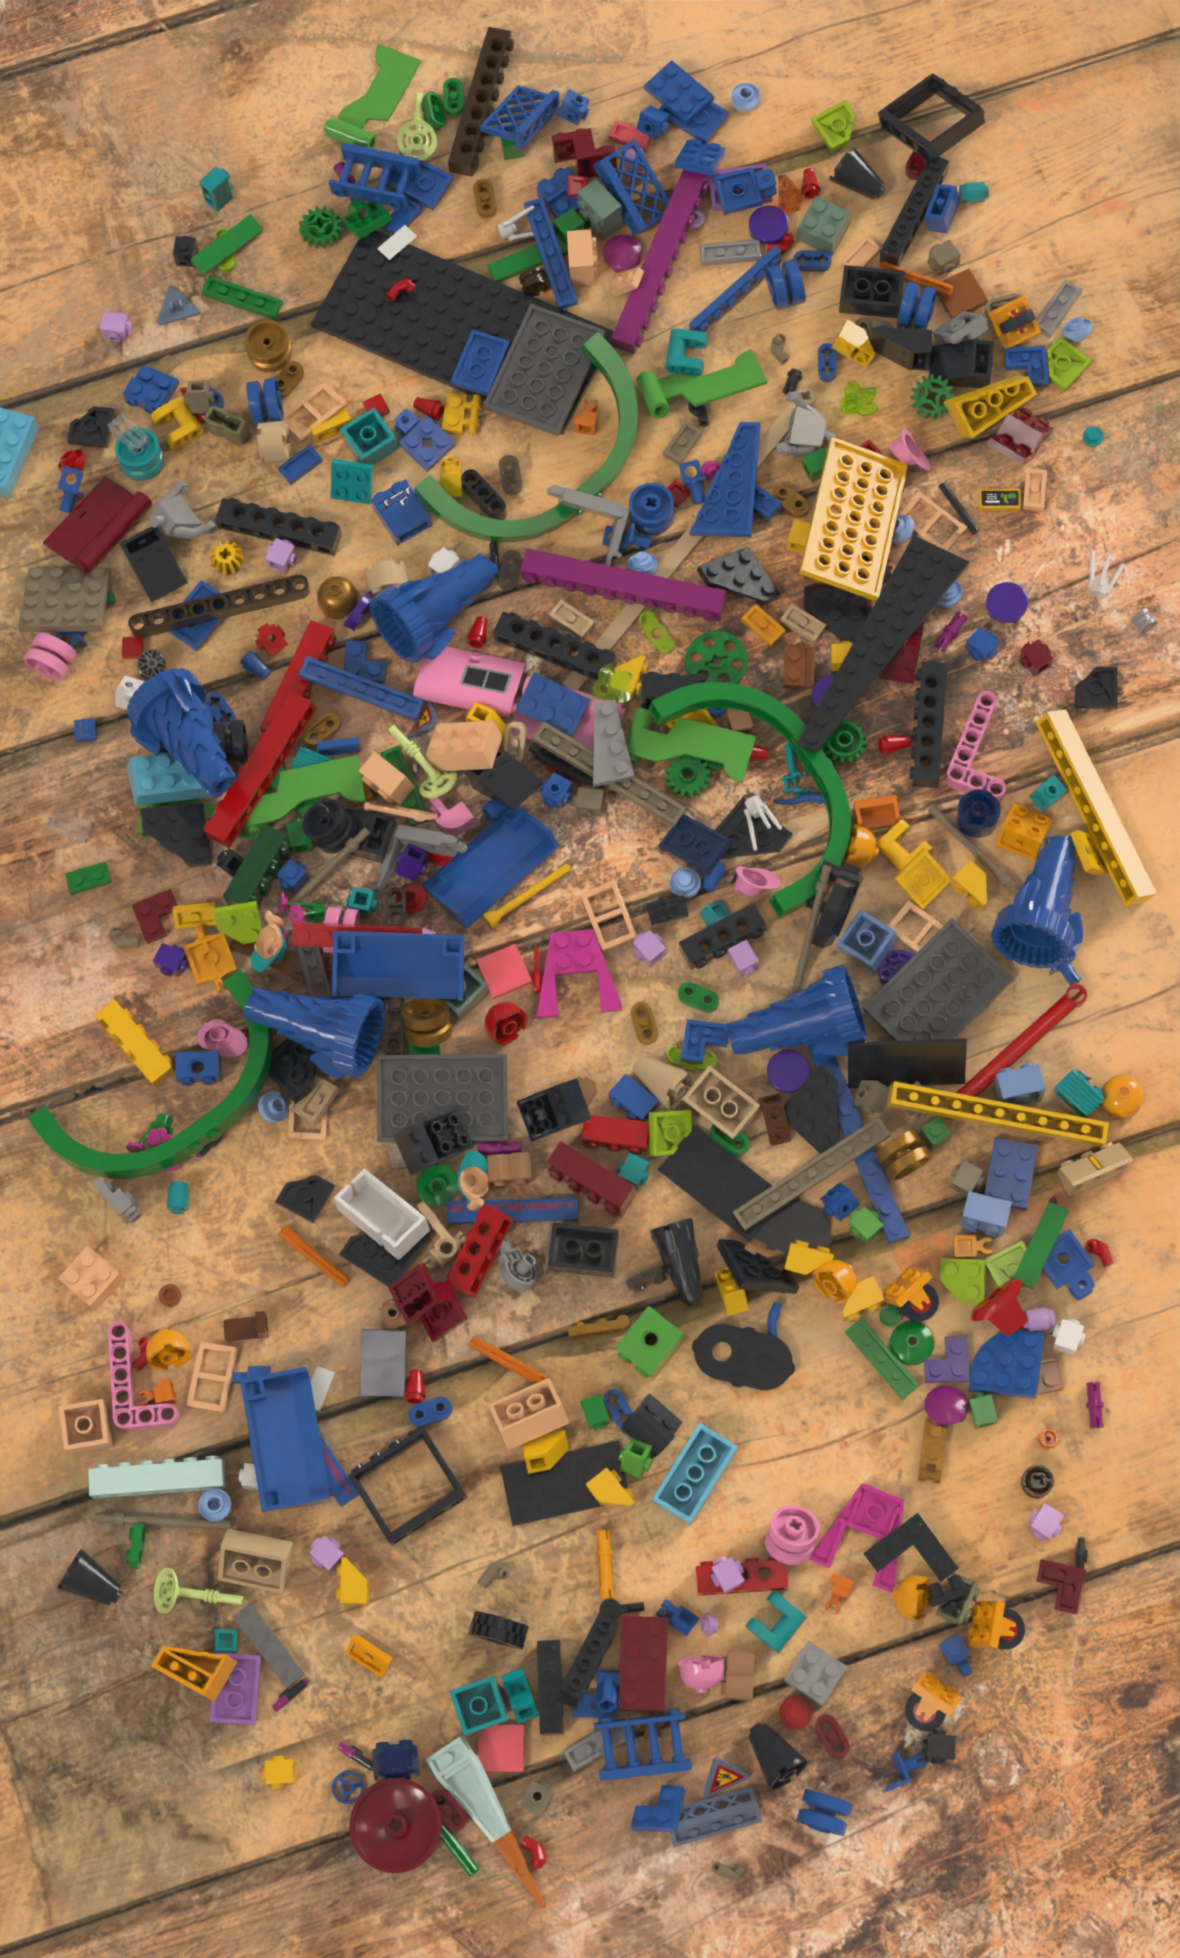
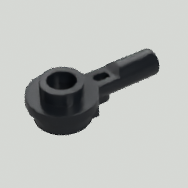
(613, 1610)

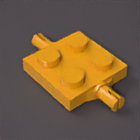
(210, 958)

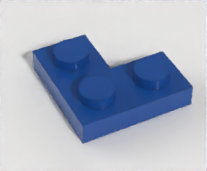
(1031, 359)
(356, 662)
(701, 1034)
(663, 1816)

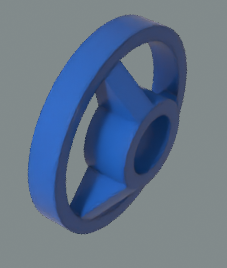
(342, 1785)

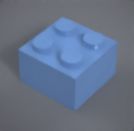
(867, 941)
(1019, 1085)
(985, 1214)

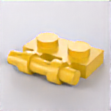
(454, 414)

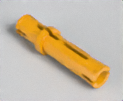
(604, 1564)

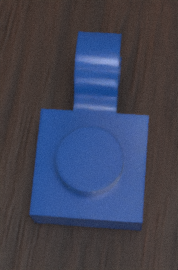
(253, 1371)
(679, 1617)
(956, 1652)

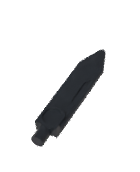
(551, 759)

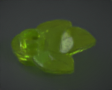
(860, 398)
(615, 683)

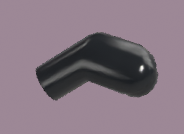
(701, 413)

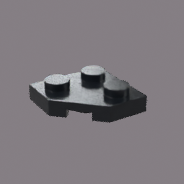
(92, 428)
(1098, 689)
(306, 1197)

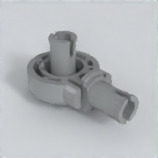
(516, 1267)

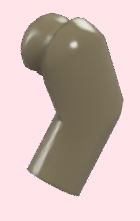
(777, 348)
(121, 940)
(493, 1572)
(726, 1872)

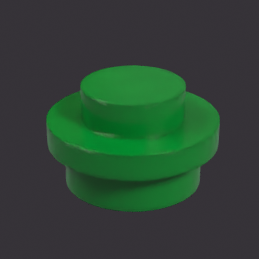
(890, 1315)

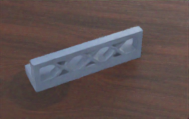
(716, 1820)

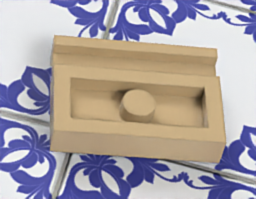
(316, 1102)

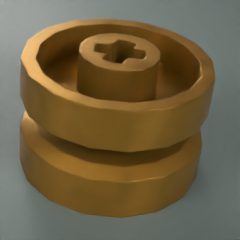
(268, 346)
(426, 1021)
(903, 1155)

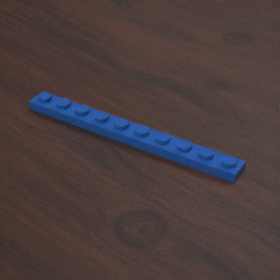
(867, 1164)

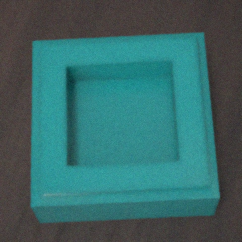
(226, 1641)

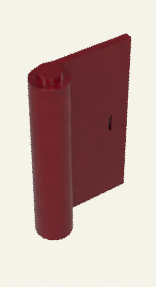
(97, 524)

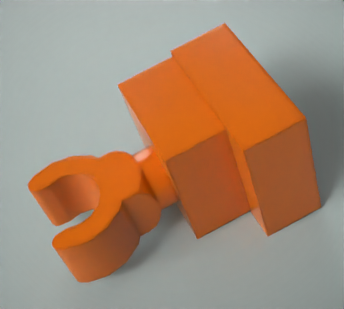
(588, 421)
(161, 1394)
(841, 1588)

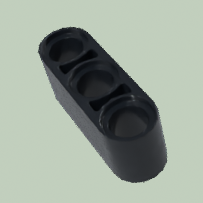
(481, 487)

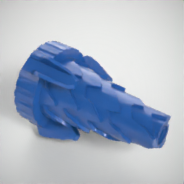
(418, 611)
(173, 715)
(1039, 923)
(819, 1015)
(339, 1030)

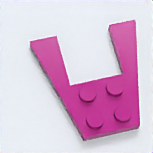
(575, 954)
(870, 1513)

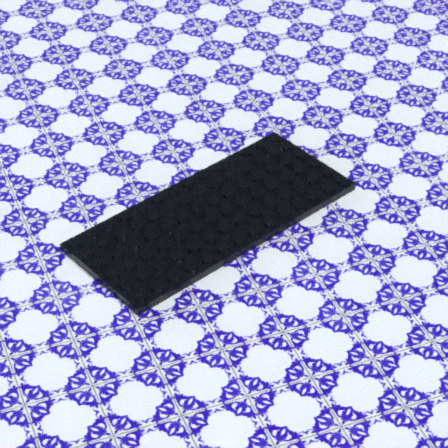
(431, 323)

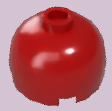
(504, 1022)

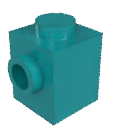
(1047, 793)
(363, 900)
(634, 1170)

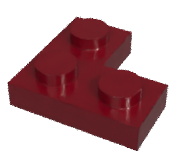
(149, 913)
(1068, 1580)

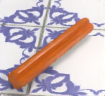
(922, 280)
(314, 1256)
(506, 1360)

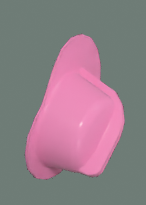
(908, 452)
(754, 881)
(221, 1037)

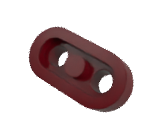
(914, 162)
(831, 1737)
(449, 1809)

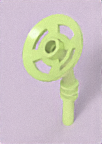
(421, 129)
(434, 777)
(173, 1591)

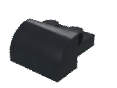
(651, 1425)

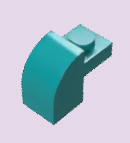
(520, 1695)

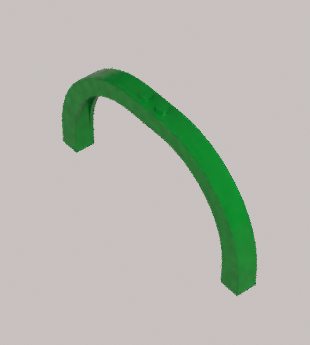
(498, 530)
(819, 767)
(192, 1138)

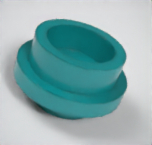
(1092, 436)

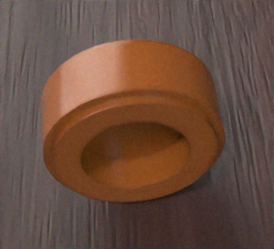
(170, 1295)

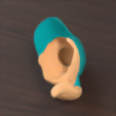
(270, 944)
(473, 1179)

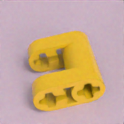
(190, 426)
(893, 851)

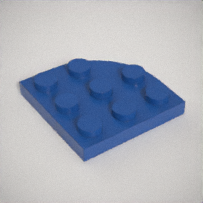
(1008, 1365)

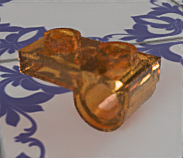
(789, 196)

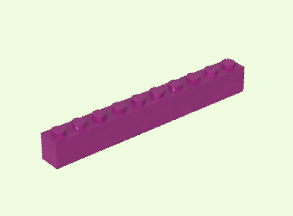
(659, 261)
(623, 585)

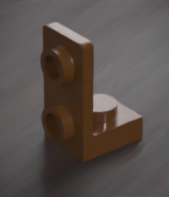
(775, 1119)
(246, 1328)

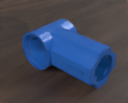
(607, 1689)

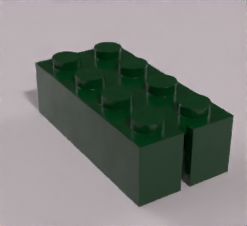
(259, 868)

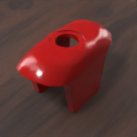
(1002, 1308)

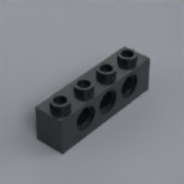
(709, 936)
(588, 1661)
(549, 1684)

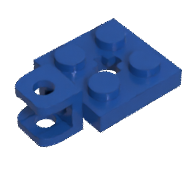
(754, 188)
(415, 431)
(1075, 1271)

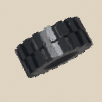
(498, 1630)

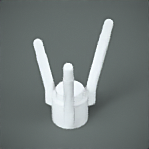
(508, 227)
(1100, 586)
(757, 809)

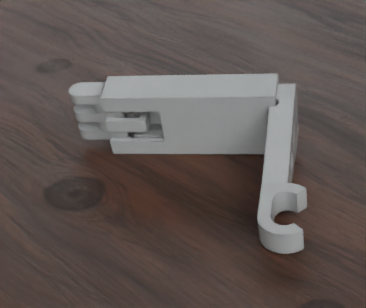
(597, 506)
(425, 839)

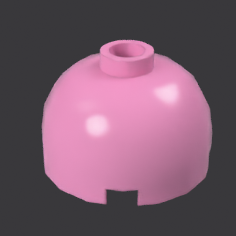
(701, 1672)

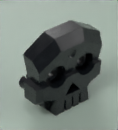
(839, 903)

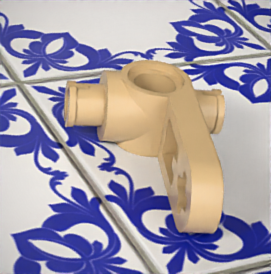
(436, 1256)

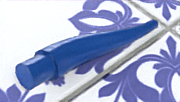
(805, 797)
(772, 1319)

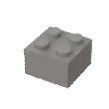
(815, 1673)

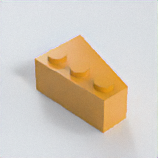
(198, 1671)

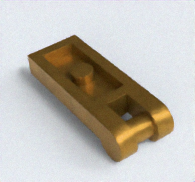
(599, 1327)
(932, 1451)

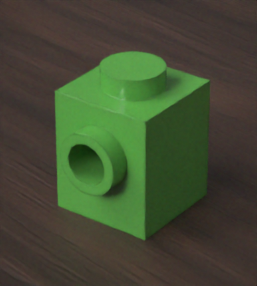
(865, 1224)
(636, 1458)

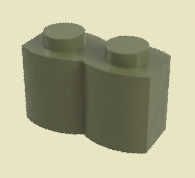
(226, 425)

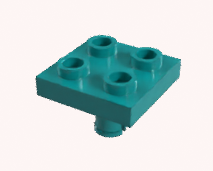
(351, 481)

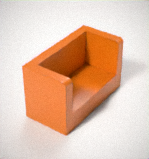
(877, 812)

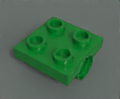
(369, 219)

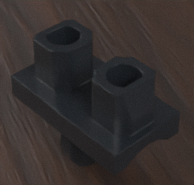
(667, 910)
(938, 1597)

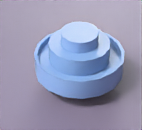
(745, 97)
(1077, 329)
(903, 529)
(642, 563)
(952, 596)
(685, 882)
(273, 1107)
(215, 1505)

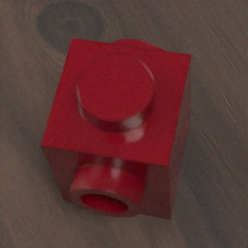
(1036, 657)

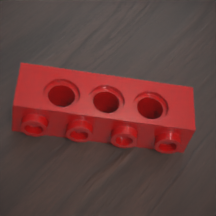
(489, 1247)
(777, 1580)

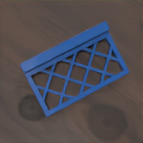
(533, 120)
(618, 190)

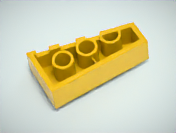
(987, 405)
(135, 1044)

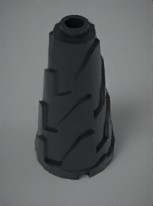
(680, 1255)

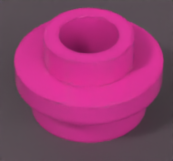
(710, 469)

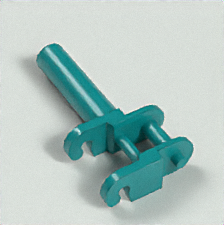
(793, 773)

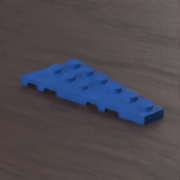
(731, 496)

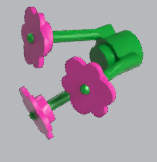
(314, 912)
(157, 1133)

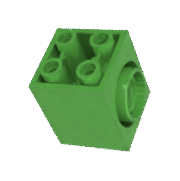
(636, 1347)

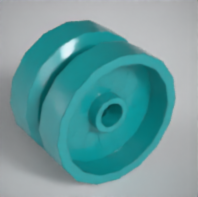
(143, 464)

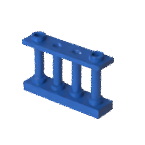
(380, 159)
(656, 1764)

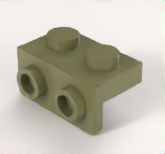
(963, 1611)

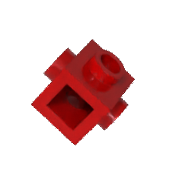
(277, 642)

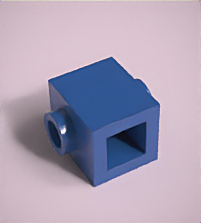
(653, 122)
(982, 645)
(293, 876)

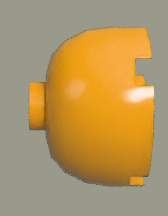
(860, 847)
(1122, 1097)
(836, 1280)
(167, 1348)
(912, 1597)

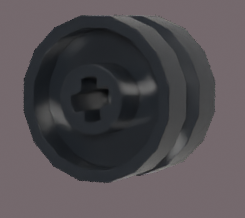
(233, 743)
(329, 825)

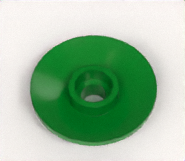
(443, 1192)
(909, 1353)

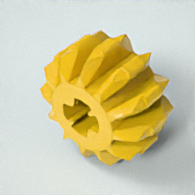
(219, 555)

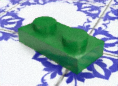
(88, 878)

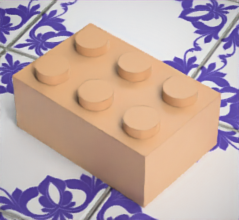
(464, 746)
(528, 1414)

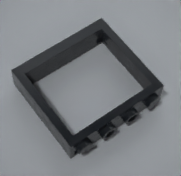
(931, 85)
(379, 1459)

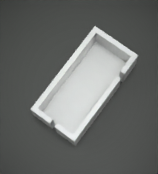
(382, 1214)

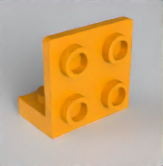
(1023, 831)

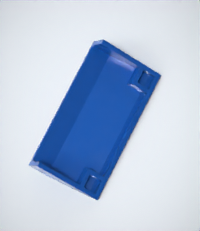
(491, 865)
(398, 965)
(285, 1440)

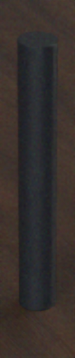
(958, 508)

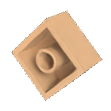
(582, 257)
(385, 779)
(91, 1278)
(85, 1426)

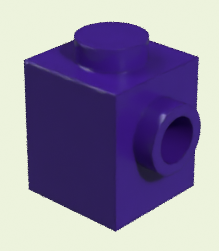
(411, 862)
(171, 960)

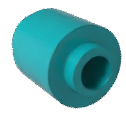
(973, 192)
(178, 1197)

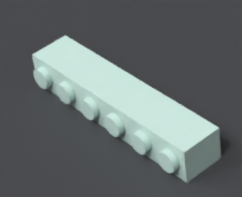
(157, 1478)

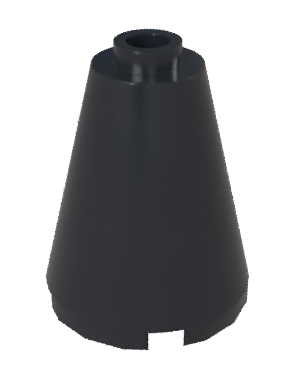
(857, 175)
(90, 1580)
(775, 1756)

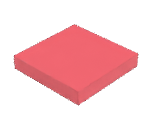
(504, 971)
(502, 1748)

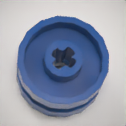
(785, 285)
(916, 307)
(265, 401)
(651, 509)
(824, 1812)

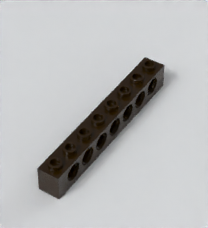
(495, 40)

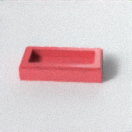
(624, 133)

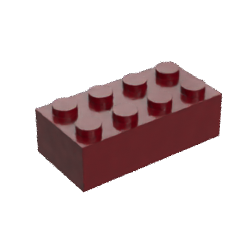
(590, 1179)
(643, 1664)

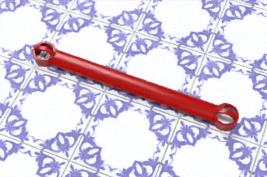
(1023, 1042)

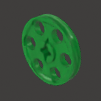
(718, 652)

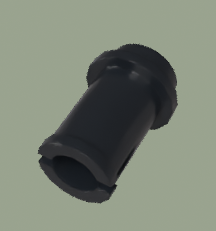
(793, 379)

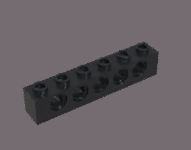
(913, 212)
(305, 539)
(542, 649)
(929, 673)

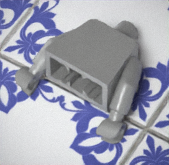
(805, 429)
(176, 517)

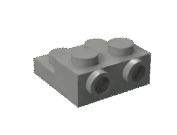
(962, 326)
(121, 1202)

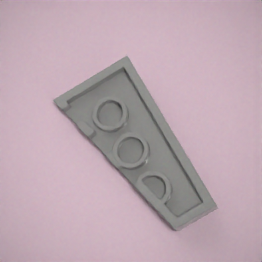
(610, 750)

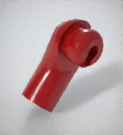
(784, 244)
(399, 286)
(1101, 1249)
(141, 1361)
(537, 1852)

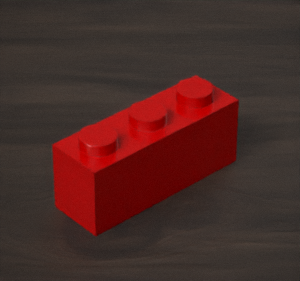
(616, 1134)

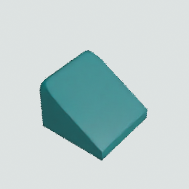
(714, 912)

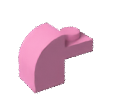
(454, 820)

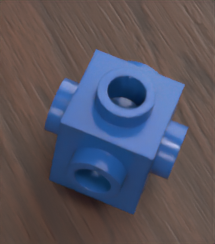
(574, 107)
(556, 791)
(839, 1202)

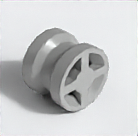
(1144, 621)

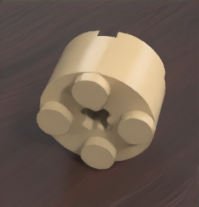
(273, 442)
(385, 574)

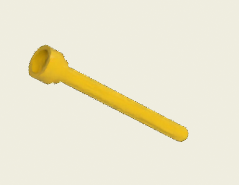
(493, 917)

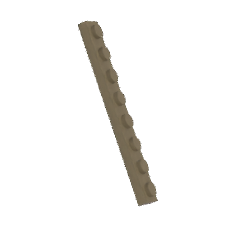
(632, 789)
(811, 1174)

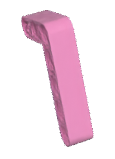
(970, 750)
(127, 1386)

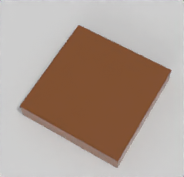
(966, 294)

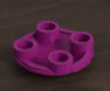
(622, 253)
(946, 1405)

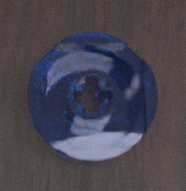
(978, 825)
(395, 1760)

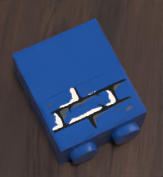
(401, 512)

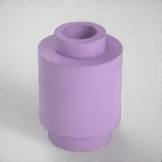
(1039, 1319)

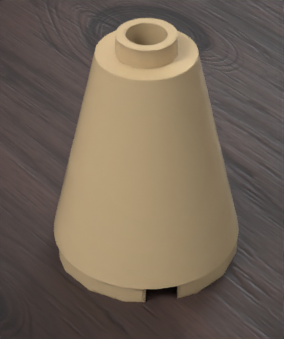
(663, 1081)

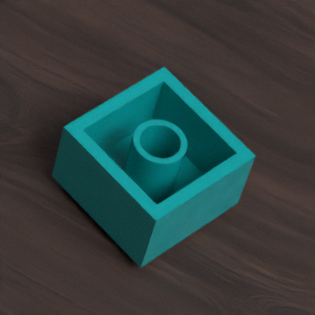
(369, 438)
(479, 1705)

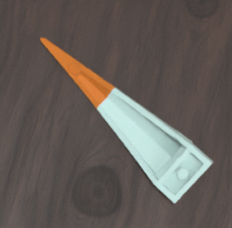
(468, 1783)

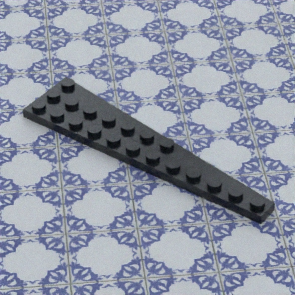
(908, 597)

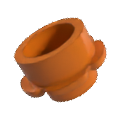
(1047, 1432)

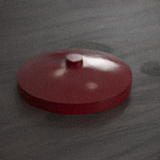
(395, 1825)

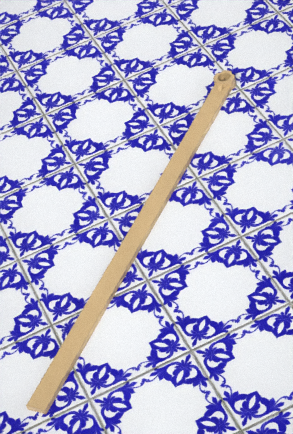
(684, 546)

